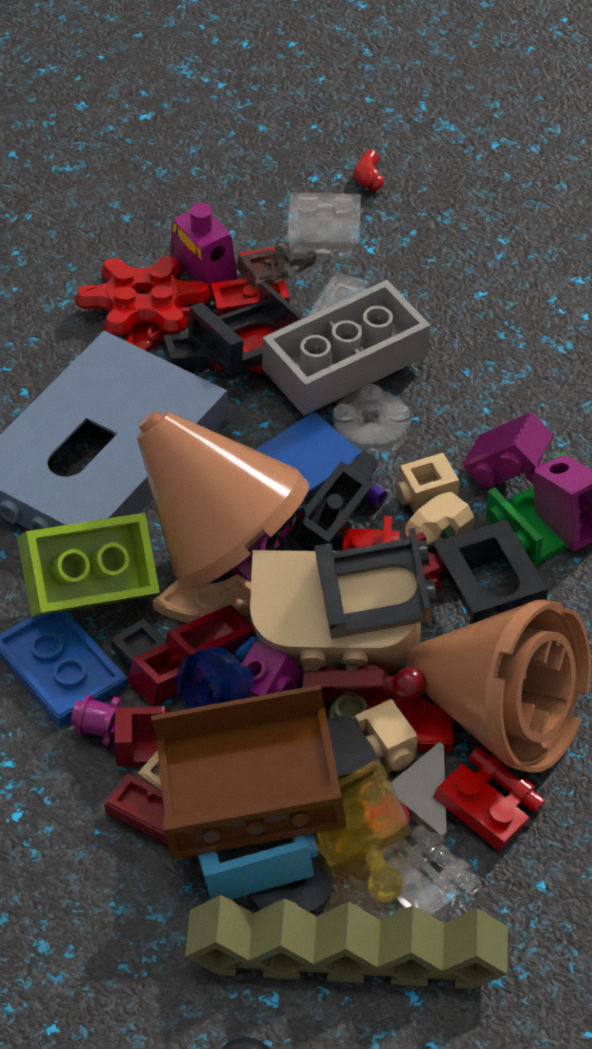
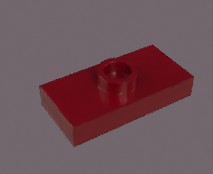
(138, 806)

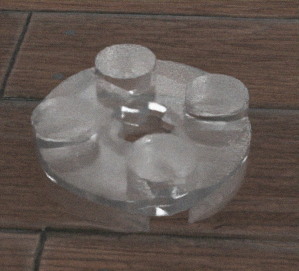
(377, 405)

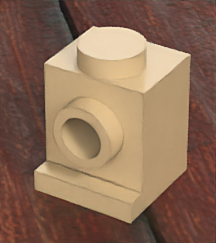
(424, 480)
(389, 735)

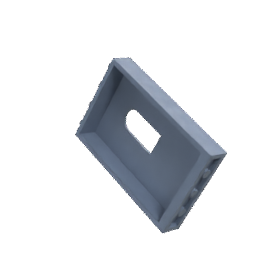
(114, 389)

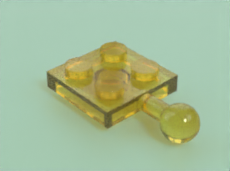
(373, 823)

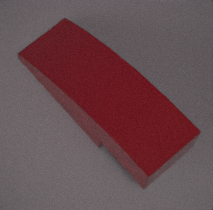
(155, 671)

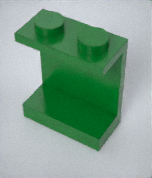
(532, 532)

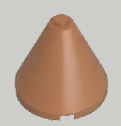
(213, 495)
(512, 680)

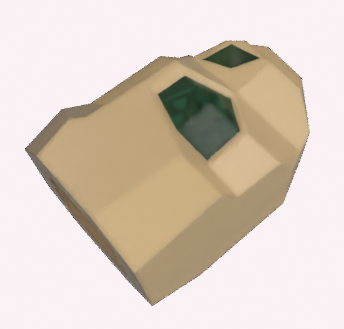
(441, 518)

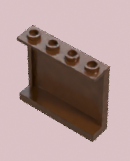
(247, 772)

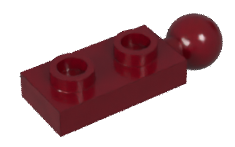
(368, 682)

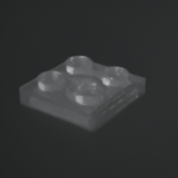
(324, 222)

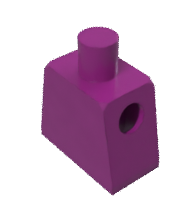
(564, 499)

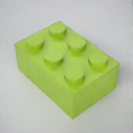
(88, 564)

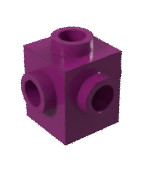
(271, 670)

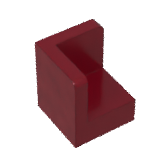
(135, 735)

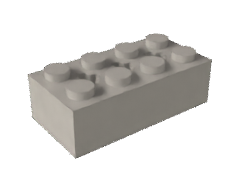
(345, 347)

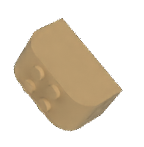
(292, 614)

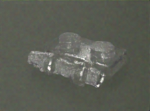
(421, 882)

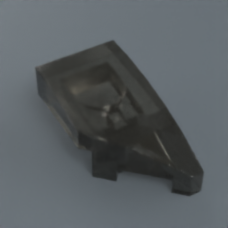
(273, 265)

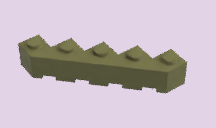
(347, 943)

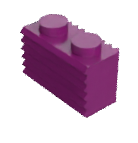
(508, 450)

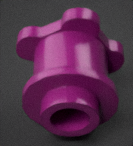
(95, 718)

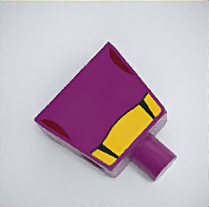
(203, 246)

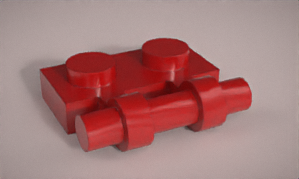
(481, 805)

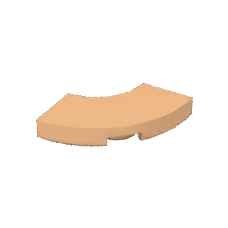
(190, 604)

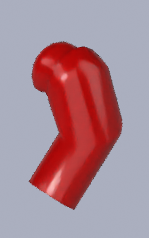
(366, 173)

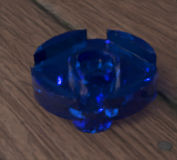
(214, 666)

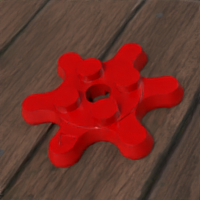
(129, 307)

